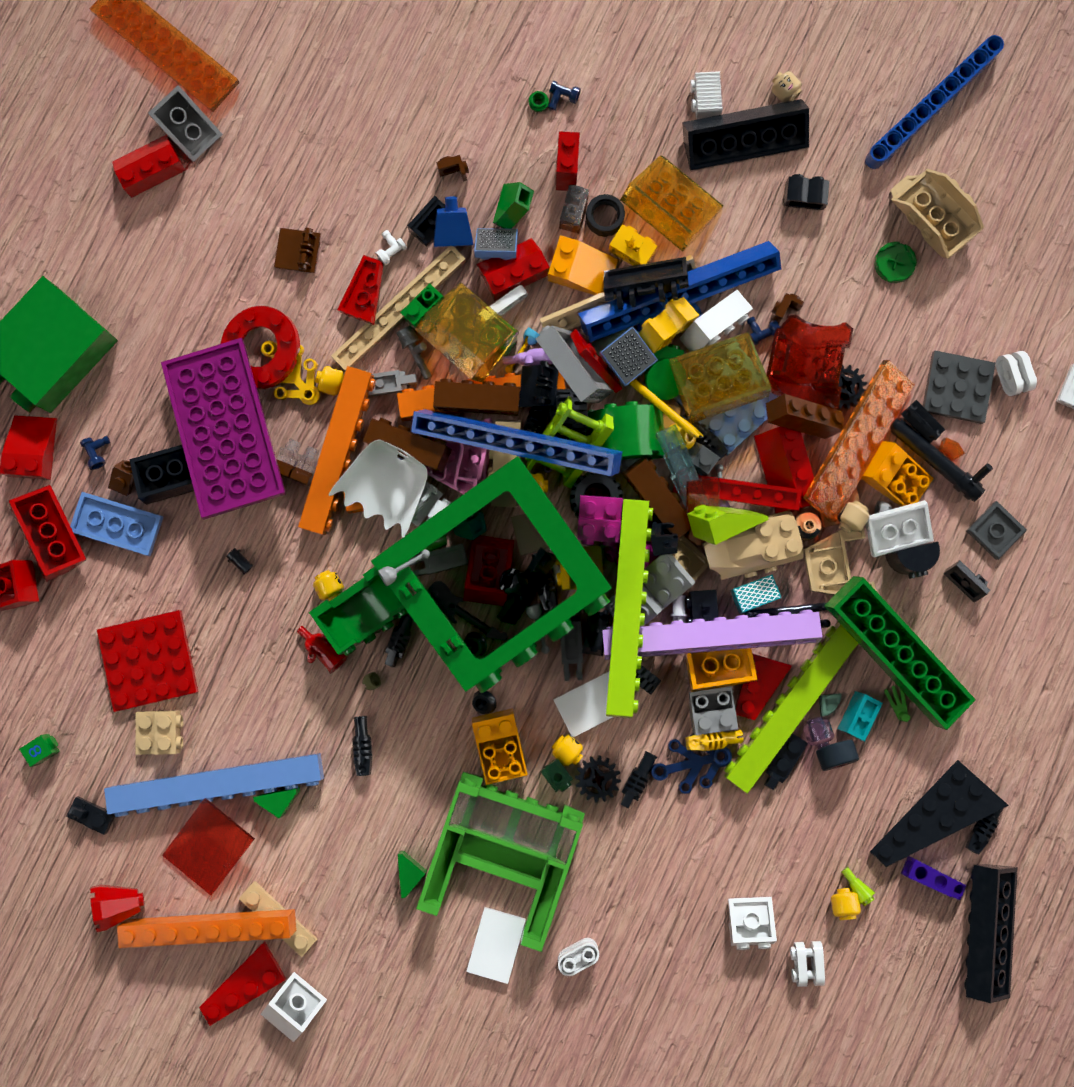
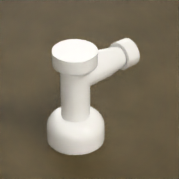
(396, 246)

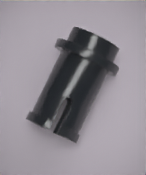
(239, 560)

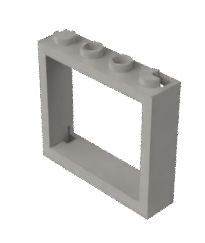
(574, 369)

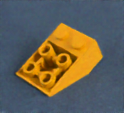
(896, 475)
(499, 746)

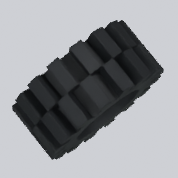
(647, 680)

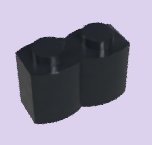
(806, 192)

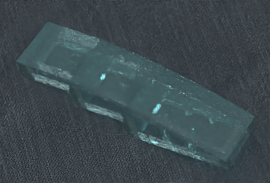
(677, 459)

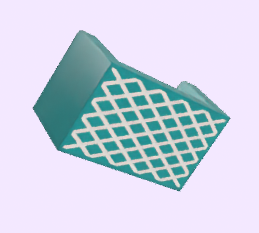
(755, 594)

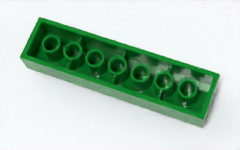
(899, 652)

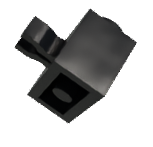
(702, 605)

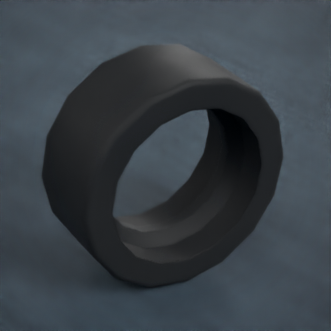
(607, 200)

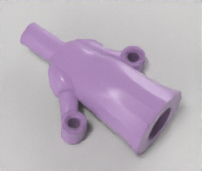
(527, 358)

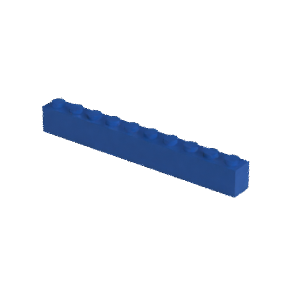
(703, 283)
(517, 442)

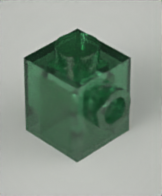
(557, 775)

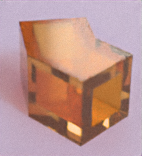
(951, 449)

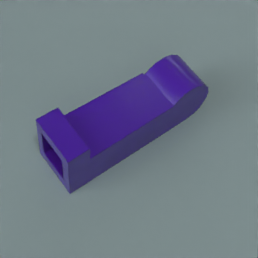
(933, 878)

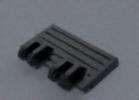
(645, 279)

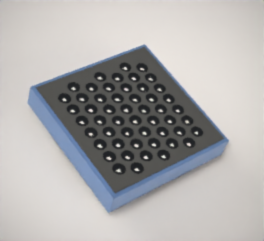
(496, 243)
(628, 356)

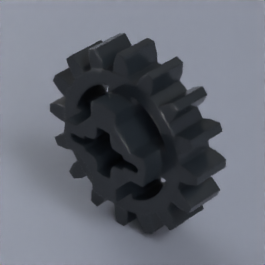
(849, 393)
(607, 775)

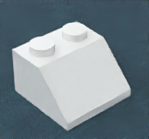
(293, 1007)

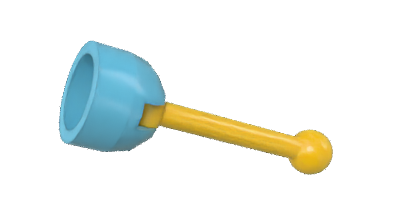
(529, 339)

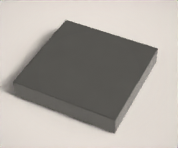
(996, 530)

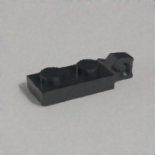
(784, 761)

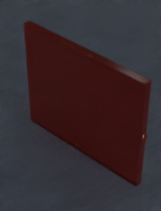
(208, 846)

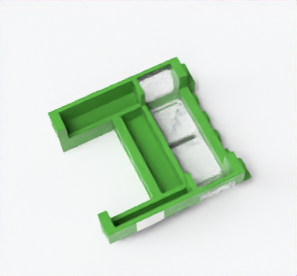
(507, 840)

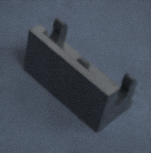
(423, 224)
(662, 542)
(593, 635)

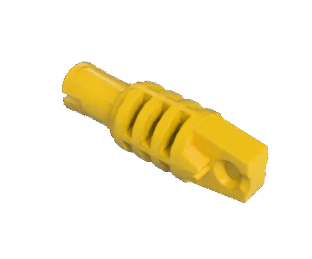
(713, 741)

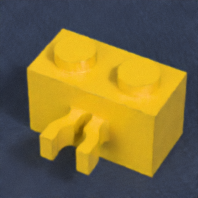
(632, 247)

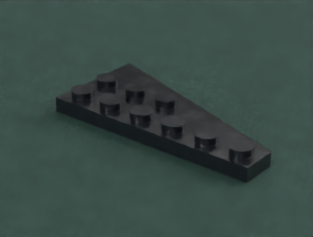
(945, 808)

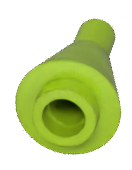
(864, 893)

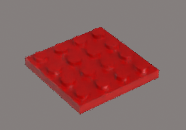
(147, 660)

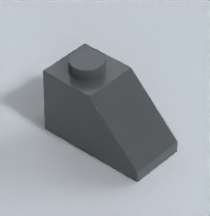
(702, 458)

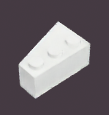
(717, 322)

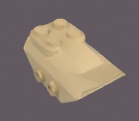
(938, 210)
(757, 548)

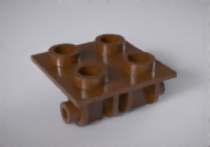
(297, 250)

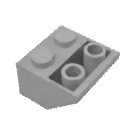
(712, 710)

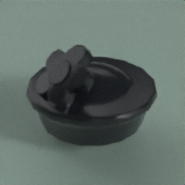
(476, 643)
(484, 702)

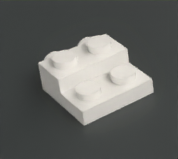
(751, 922)

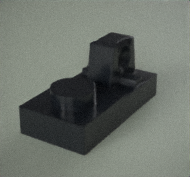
(972, 586)
(90, 815)

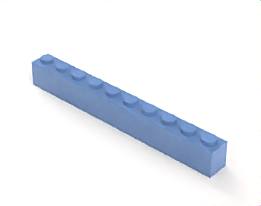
(214, 783)

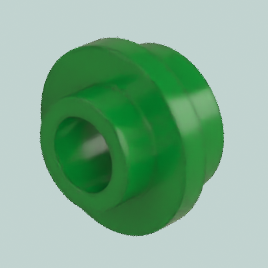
(538, 95)

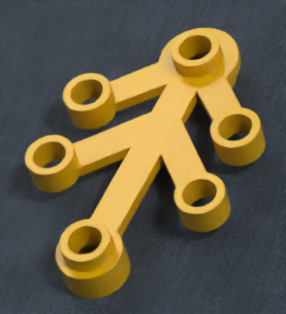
(295, 377)

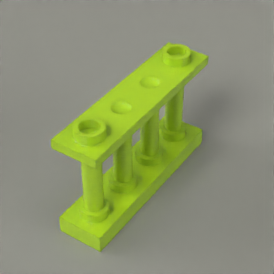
(601, 432)

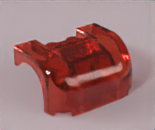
(808, 360)

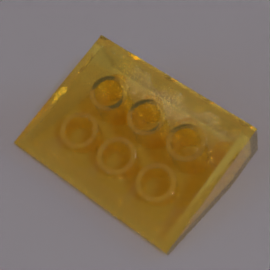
(671, 202)
(467, 332)
(720, 377)

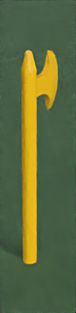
(681, 422)

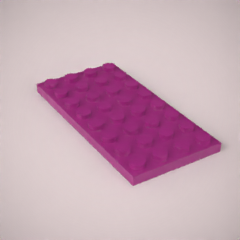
(222, 429)

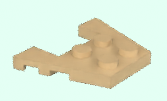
(828, 562)

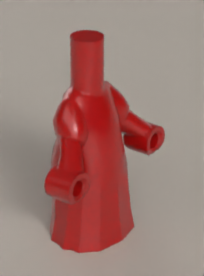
(319, 648)

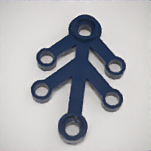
(695, 763)

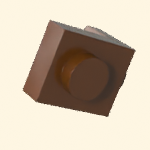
(449, 165)
(788, 300)
(121, 478)

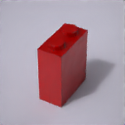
(567, 160)

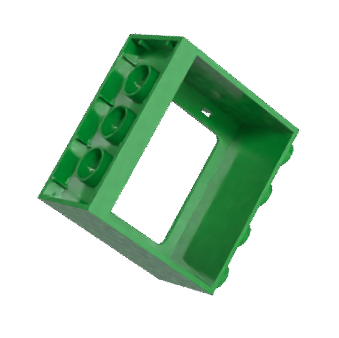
(522, 647)

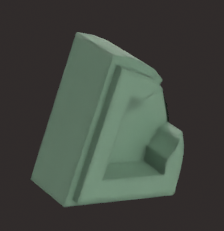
(828, 703)

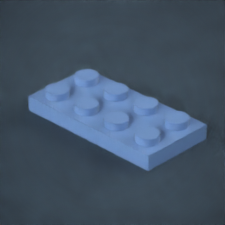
(116, 523)

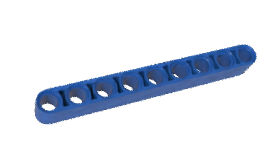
(941, 95)

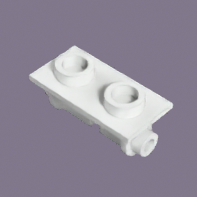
(426, 502)

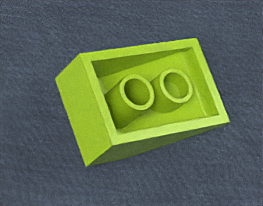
(720, 523)

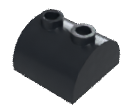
(914, 560)

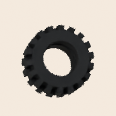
(577, 405)
(593, 480)

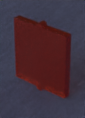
(702, 493)

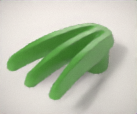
(900, 709)

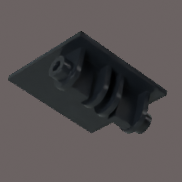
(538, 385)

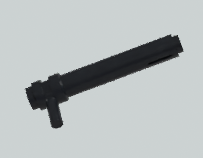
(961, 480)

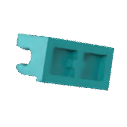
(860, 716)

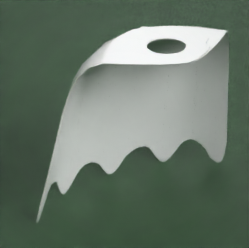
(384, 484)

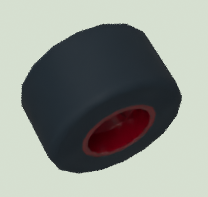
(837, 755)

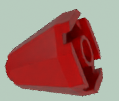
(114, 905)

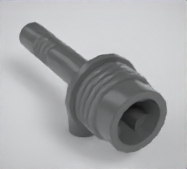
(408, 339)

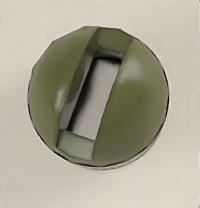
(371, 681)

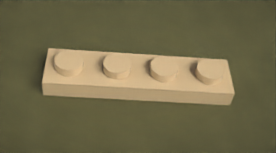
(259, 900)

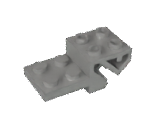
(664, 585)

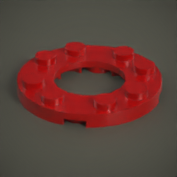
(286, 336)

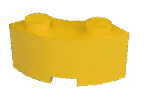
(672, 320)

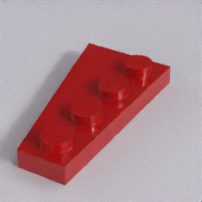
(250, 980)

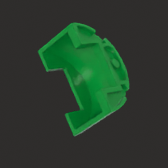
(633, 429)
(358, 613)

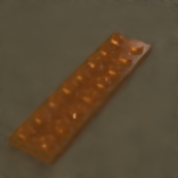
(168, 49)
(859, 441)

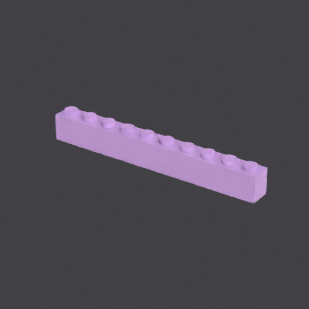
(725, 634)

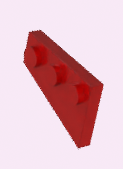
(363, 291)
(598, 364)
(756, 694)

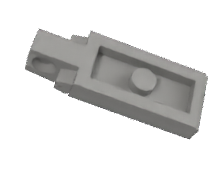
(392, 382)

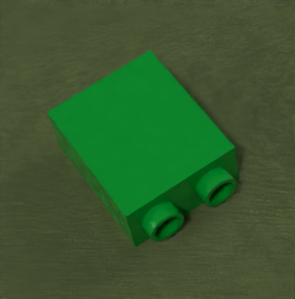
(48, 346)

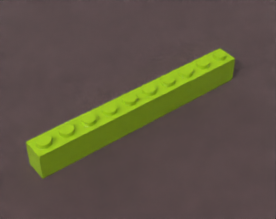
(628, 609)
(790, 708)

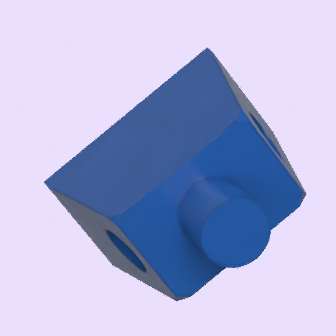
(452, 225)

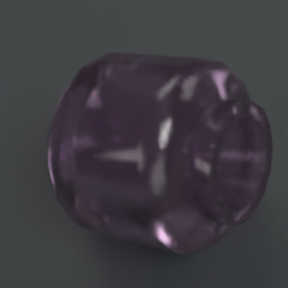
(818, 732)

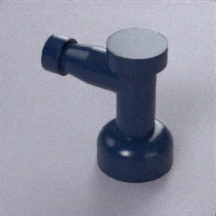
(558, 90)
(759, 335)
(90, 446)

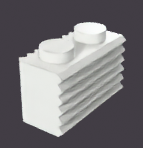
(707, 94)

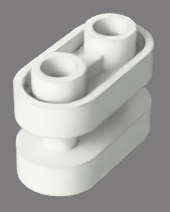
(1016, 373)
(578, 957)
(800, 973)

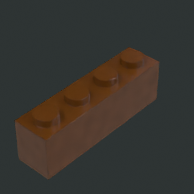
(476, 398)
(804, 416)
(428, 452)
(654, 489)

